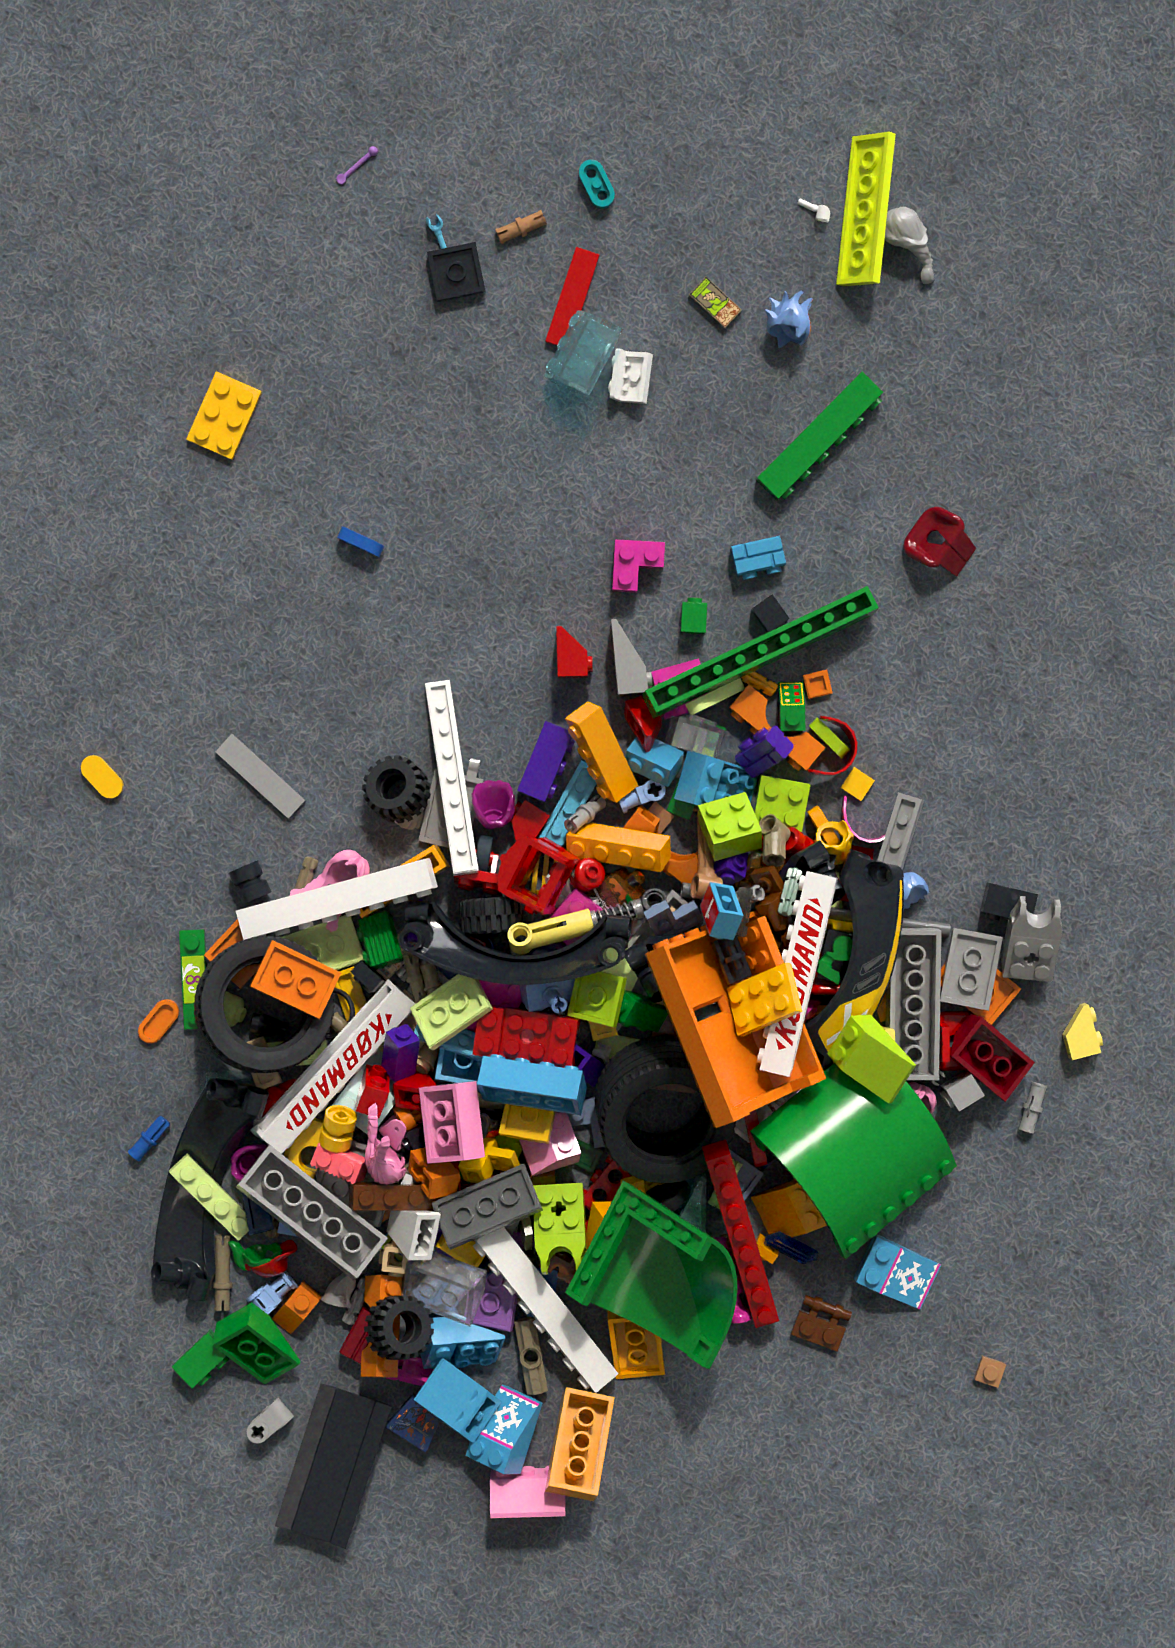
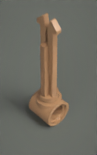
(705, 864)

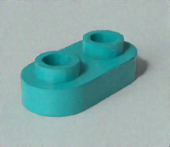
(597, 184)

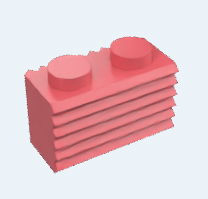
(343, 1165)

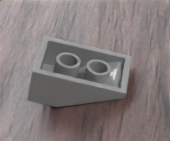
(629, 668)

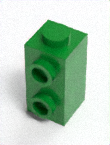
(641, 1012)

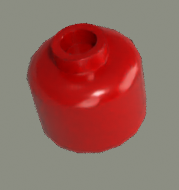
(587, 875)

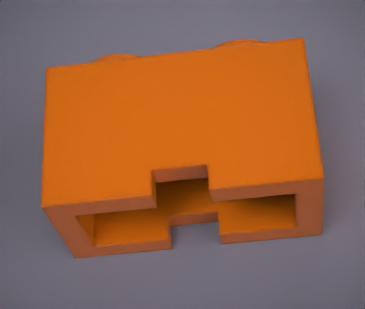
(437, 1178)

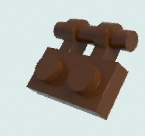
(819, 1330)

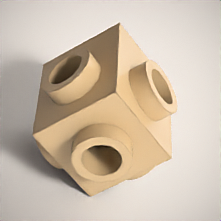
(388, 1261)

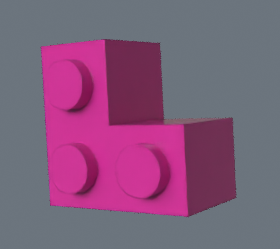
(631, 556)

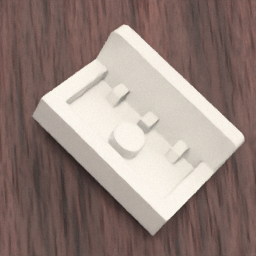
(630, 376)

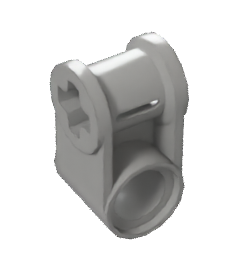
(271, 1419)

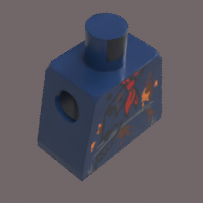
(414, 1423)

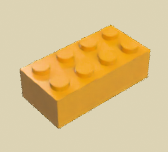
(579, 1444)

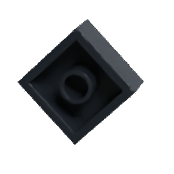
(367, 977)

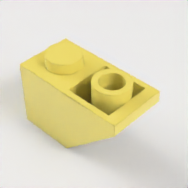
(1080, 1034)

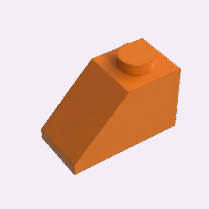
(297, 1307)

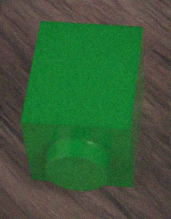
(693, 616)

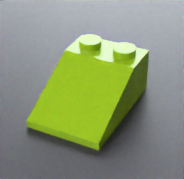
(871, 1057)

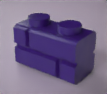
(763, 751)

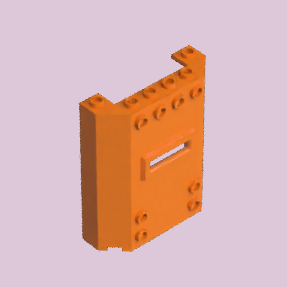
(718, 1058)

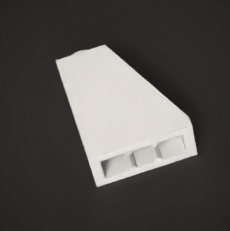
(414, 1232)

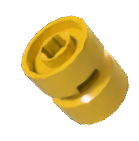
(338, 1128)

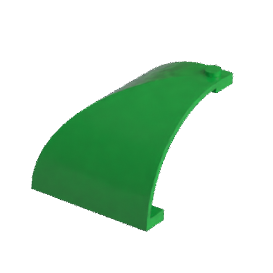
(659, 1275)

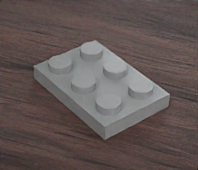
(970, 969)

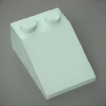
(350, 1092)

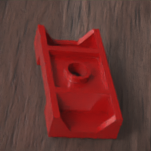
(501, 1031)

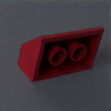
(989, 1056)

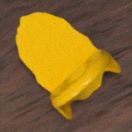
(839, 850)

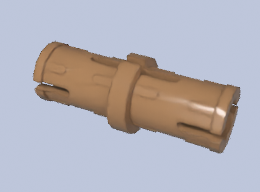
(521, 226)

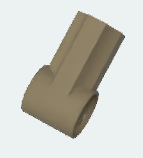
(774, 840)

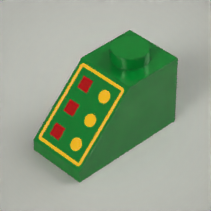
(791, 706)

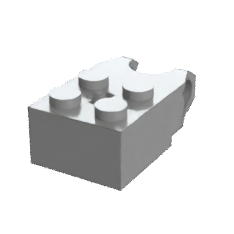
(1031, 943)

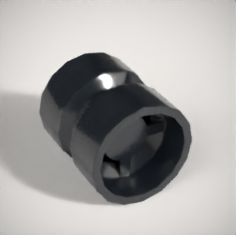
(250, 883)

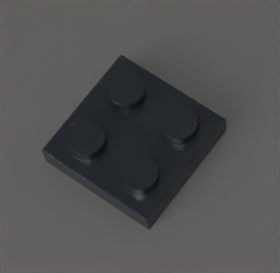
(456, 272)

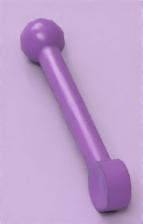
(341, 178)

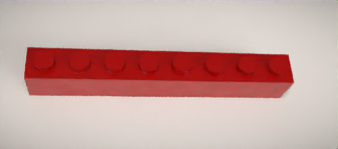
(740, 1233)

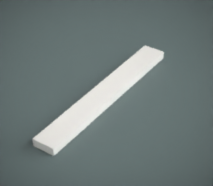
(451, 778)

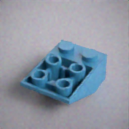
(711, 779)
(461, 1344)
(457, 1400)

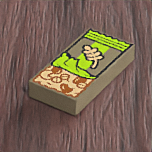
(715, 302)

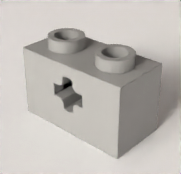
(961, 1091)

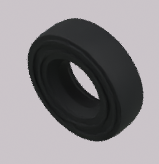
(672, 1194)

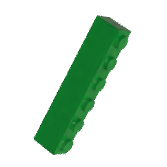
(819, 436)

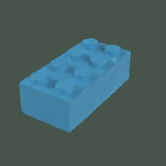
(532, 1084)

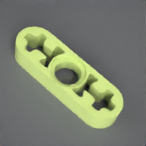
(715, 696)

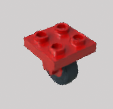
(483, 878)

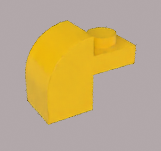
(495, 1158)

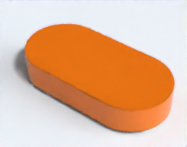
(158, 1021)

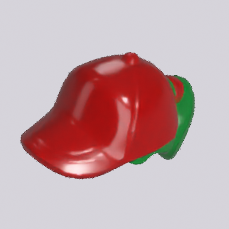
(254, 1257)

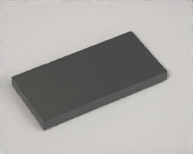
(487, 1206)

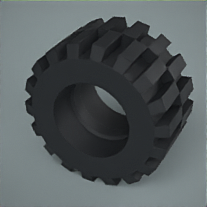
(386, 774)
(489, 915)
(381, 1327)

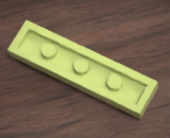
(211, 1196)

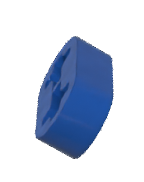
(360, 541)

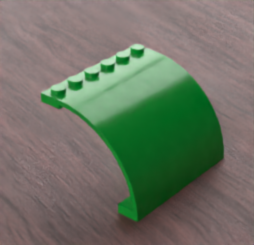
(856, 1153)

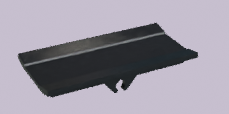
(333, 1465)

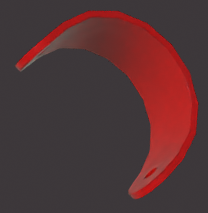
(853, 741)

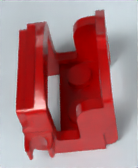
(520, 862)

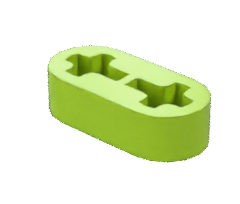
(829, 737)

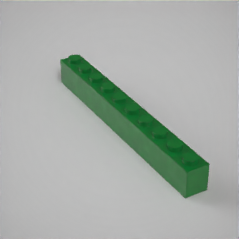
(760, 652)

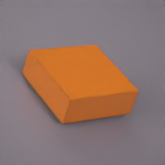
(817, 684)

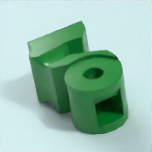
(840, 951)

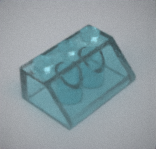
(582, 353)

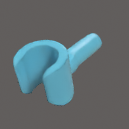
(437, 230)

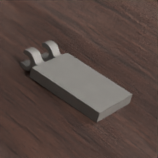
(434, 824)

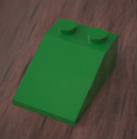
(255, 1343)

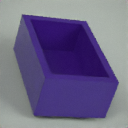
(546, 762)

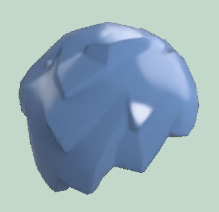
(914, 888)

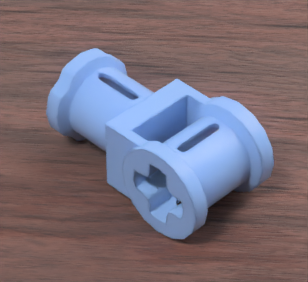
(641, 796)
(269, 1296)

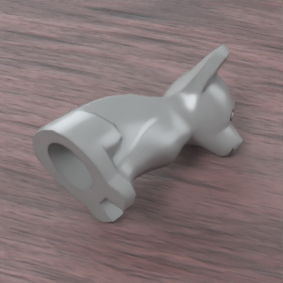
(340, 1290)

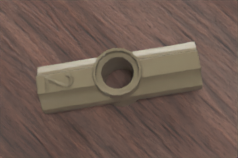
(534, 1370)

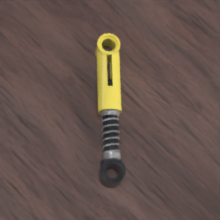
(575, 923)

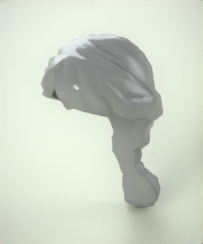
(908, 232)

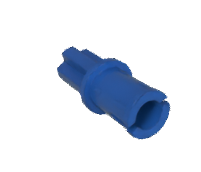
(149, 1138)

